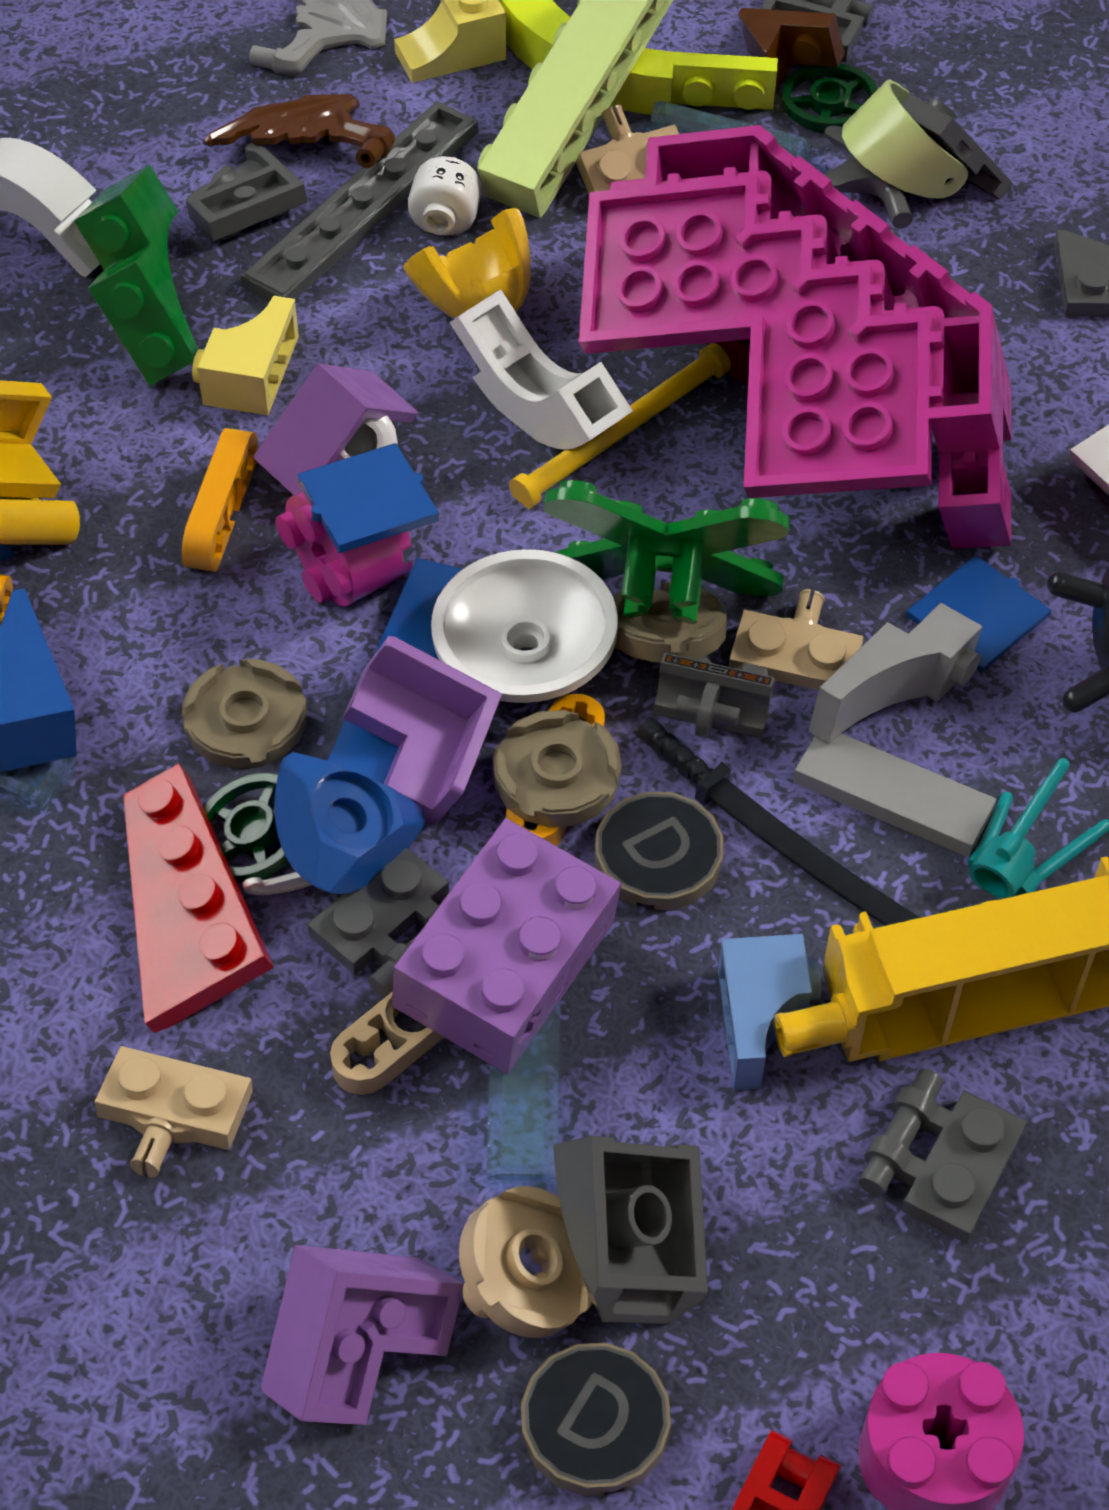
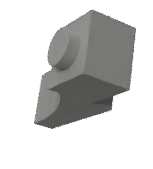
(898, 669)

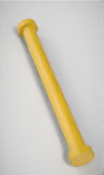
(711, 361)

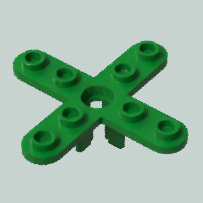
(687, 548)

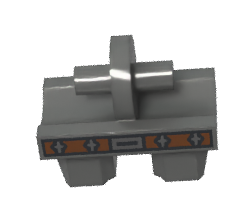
(714, 695)

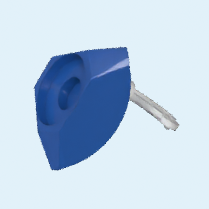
(336, 827)

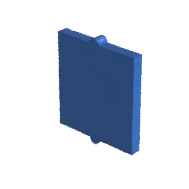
(367, 497)
(989, 600)

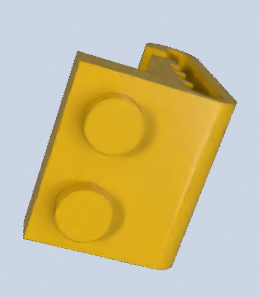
(26, 475)

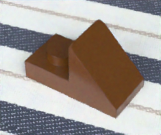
(792, 38)

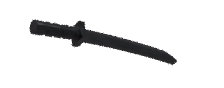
(715, 786)

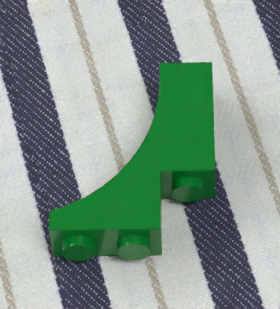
(136, 289)

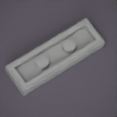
(896, 792)

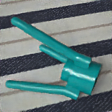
(1005, 862)

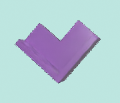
(325, 419)
(432, 718)
(342, 1317)

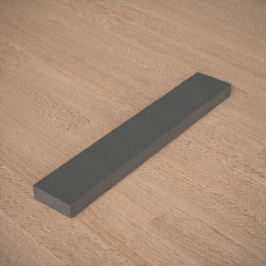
(357, 206)

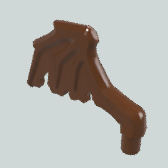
(306, 122)

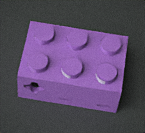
(505, 945)

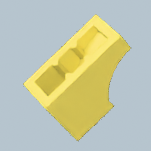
(454, 39)
(248, 362)

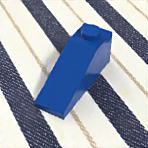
(34, 703)

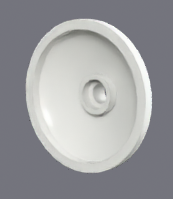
(520, 603)

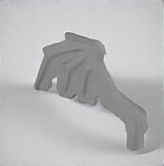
(326, 26)

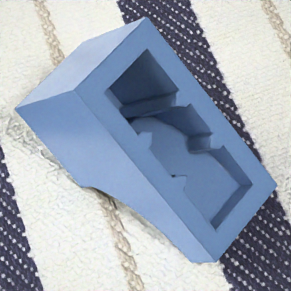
(755, 983)

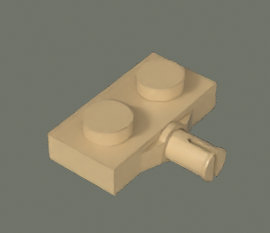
(620, 158)
(796, 647)
(171, 1104)

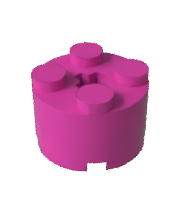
(337, 575)
(948, 1400)

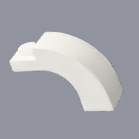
(48, 197)
(528, 387)

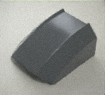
(634, 1226)

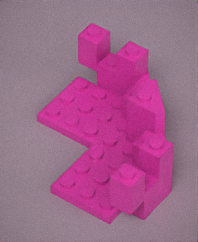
(846, 324)

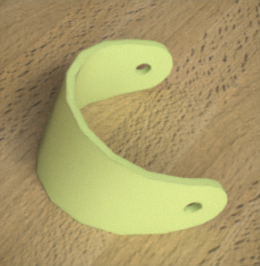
(898, 149)

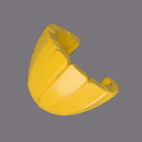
(476, 270)

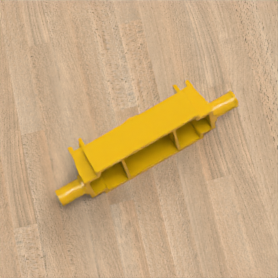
(959, 974)

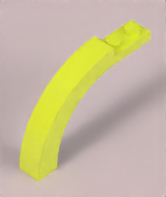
(658, 74)

